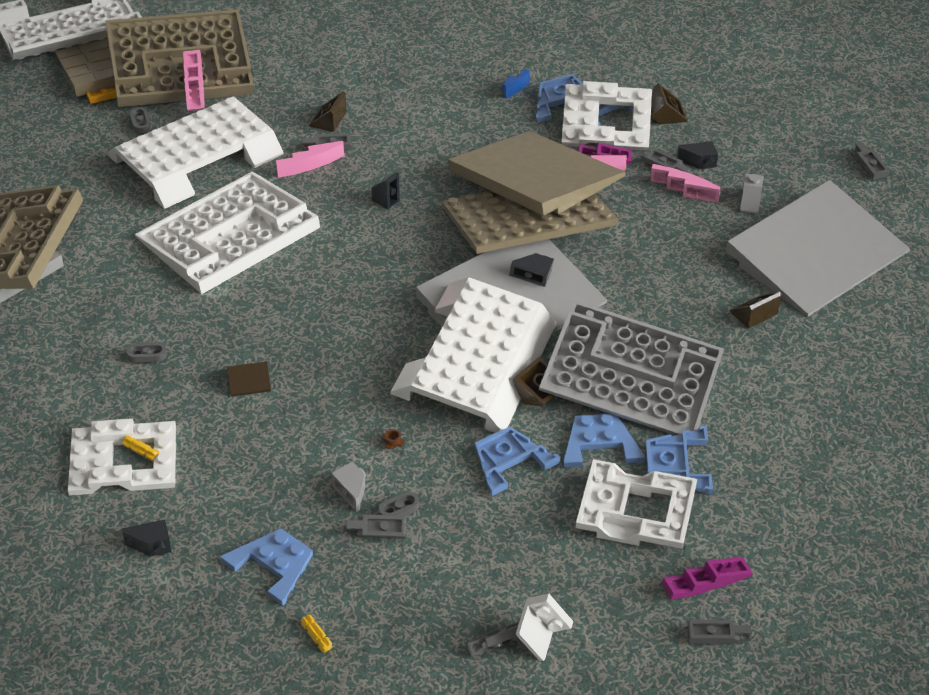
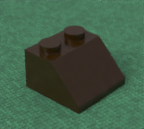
(666, 107)

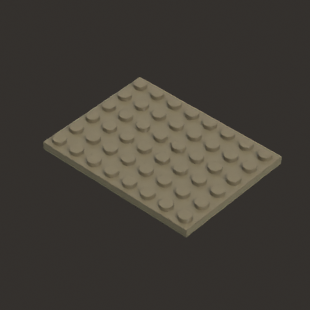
(498, 223)

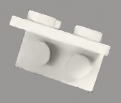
(538, 622)

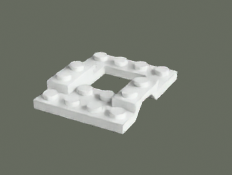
(582, 112)
(93, 456)
(607, 497)

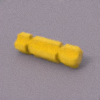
(140, 448)
(316, 633)

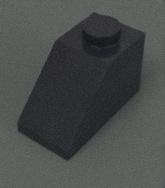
(699, 155)
(386, 191)
(532, 268)
(148, 538)

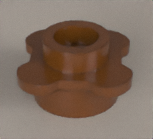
(392, 439)

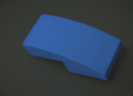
(515, 84)

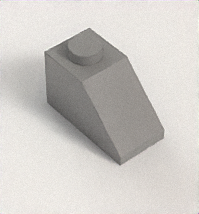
(751, 194)
(350, 484)

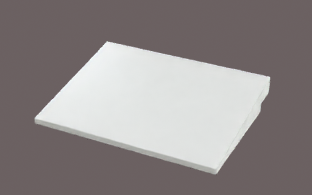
(229, 231)

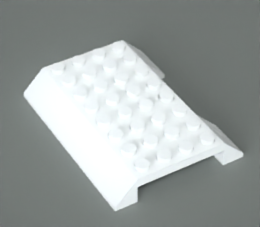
(57, 29)
(194, 141)
(479, 351)

